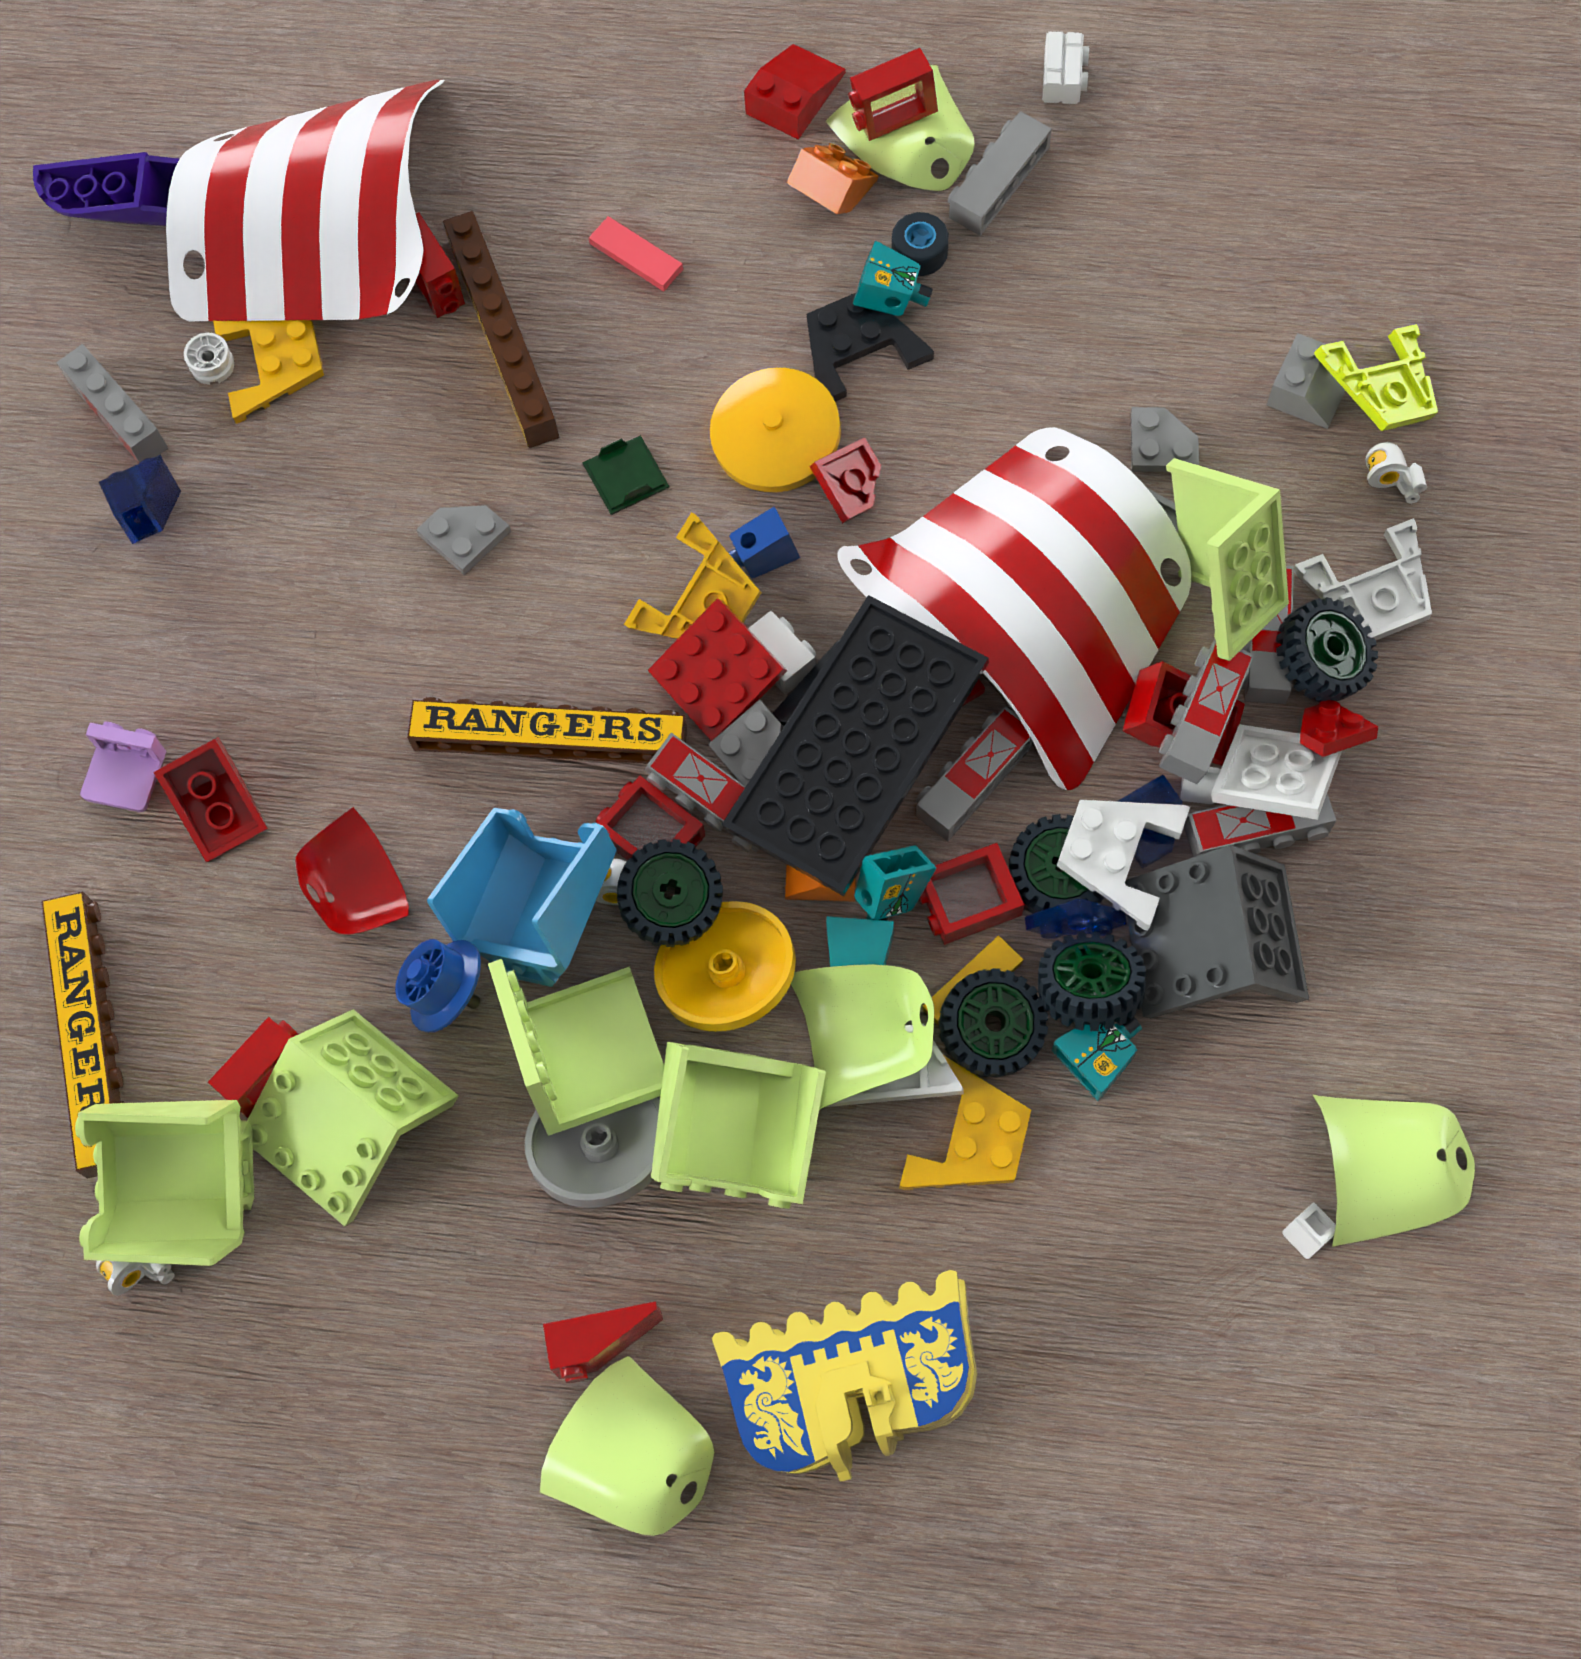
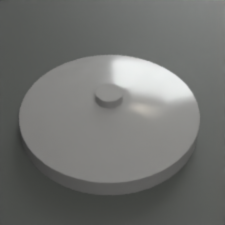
(596, 1160)

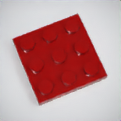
(717, 669)

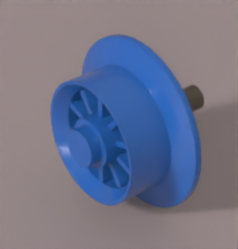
(439, 982)

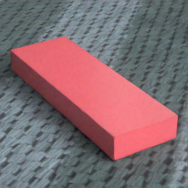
(636, 253)

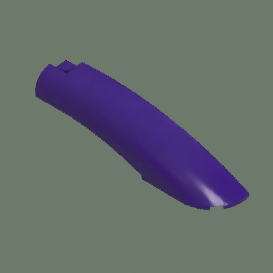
(108, 188)

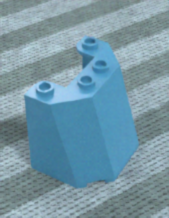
(523, 894)

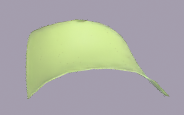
(903, 152)
(859, 1025)
(1391, 1168)

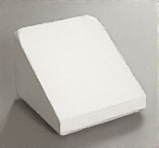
(1202, 791)
(1310, 1231)

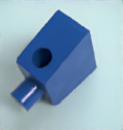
(763, 544)

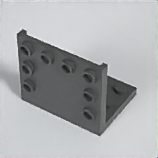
(1218, 932)

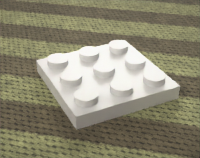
(1274, 773)

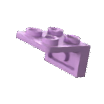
(122, 766)

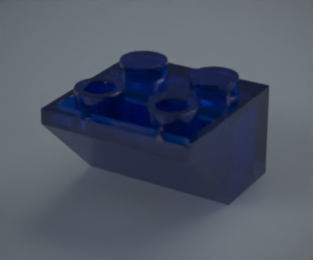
(142, 497)

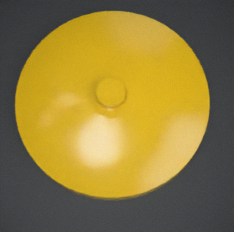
(774, 429)
(729, 972)

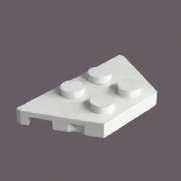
(931, 1081)

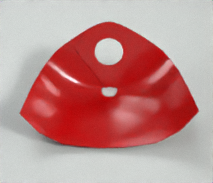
(358, 873)

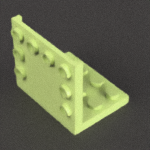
(1233, 548)
(581, 1047)
(340, 1108)

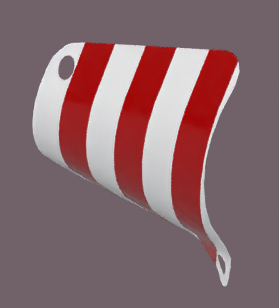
(299, 215)
(1049, 581)

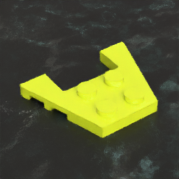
(1389, 392)

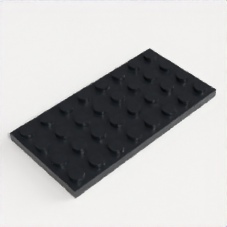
(855, 744)

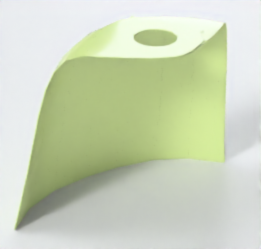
(622, 1448)

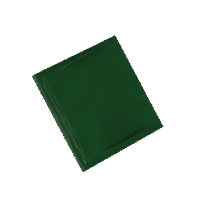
(625, 474)

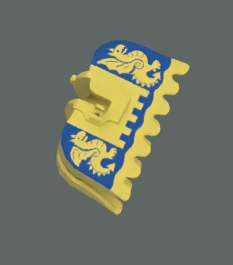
(802, 1387)

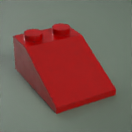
(791, 90)
(1155, 701)
(211, 799)
(593, 1340)

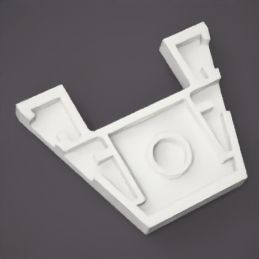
(1385, 597)
(1104, 844)

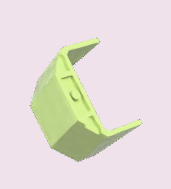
(736, 1123)
(167, 1181)

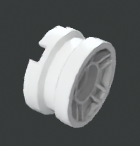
(206, 348)

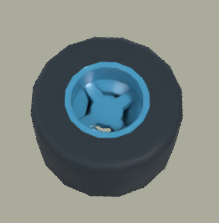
(923, 240)

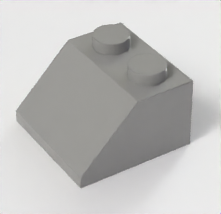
(1305, 385)

